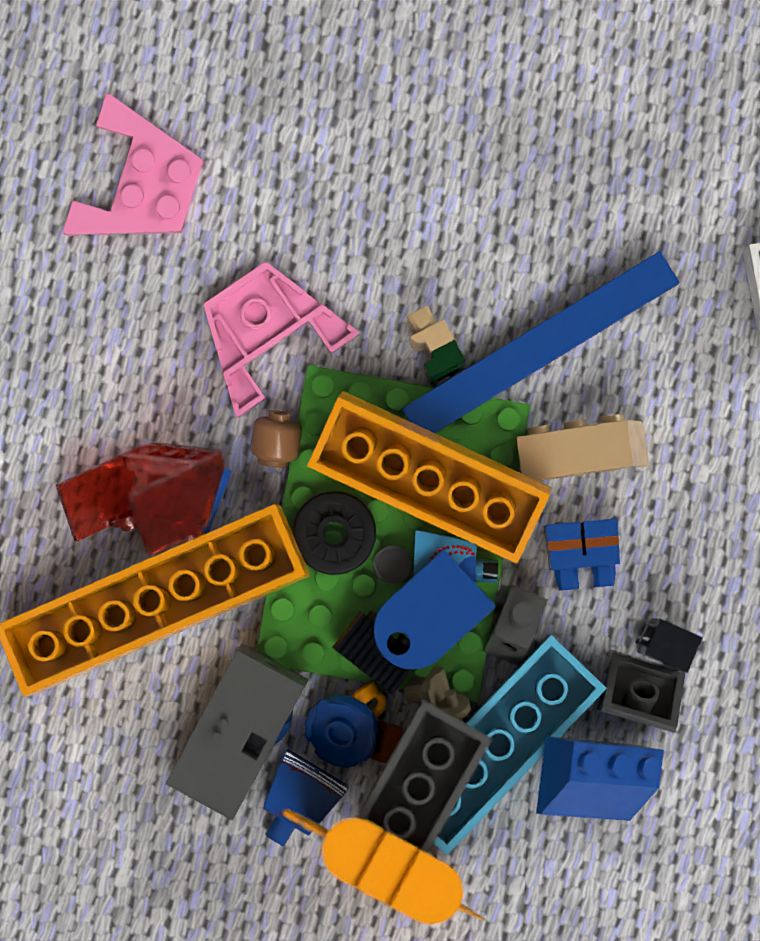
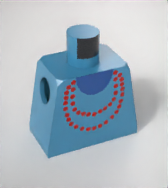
(463, 552)

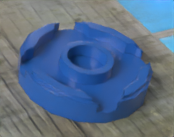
(342, 730)

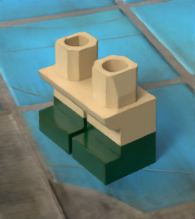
(437, 342)

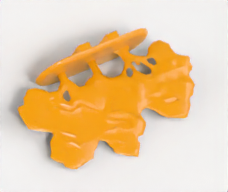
(389, 869)

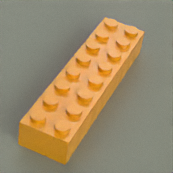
(152, 600)

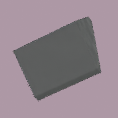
(642, 692)

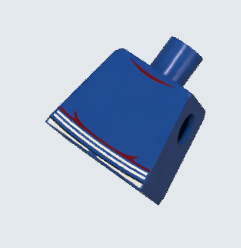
(303, 790)

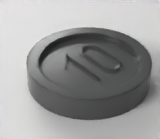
(392, 564)

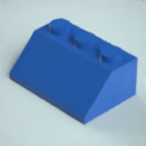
(597, 778)

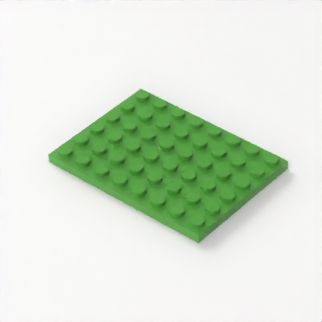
(311, 615)

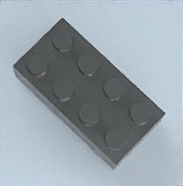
(424, 776)

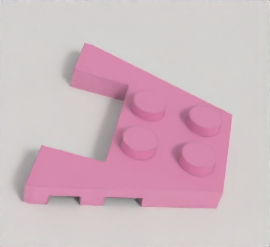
(153, 185)
(257, 316)

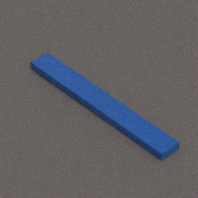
(542, 344)

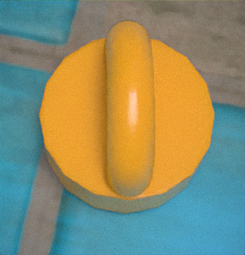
(369, 691)

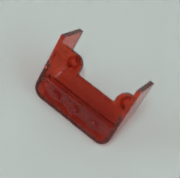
(151, 488)

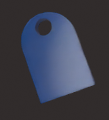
(432, 611)

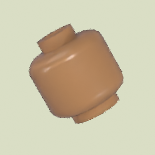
(275, 439)

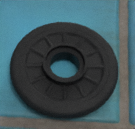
(358, 525)

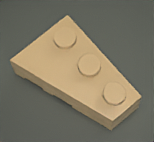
(582, 448)

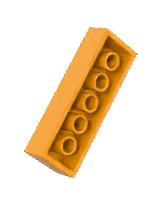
(429, 477)

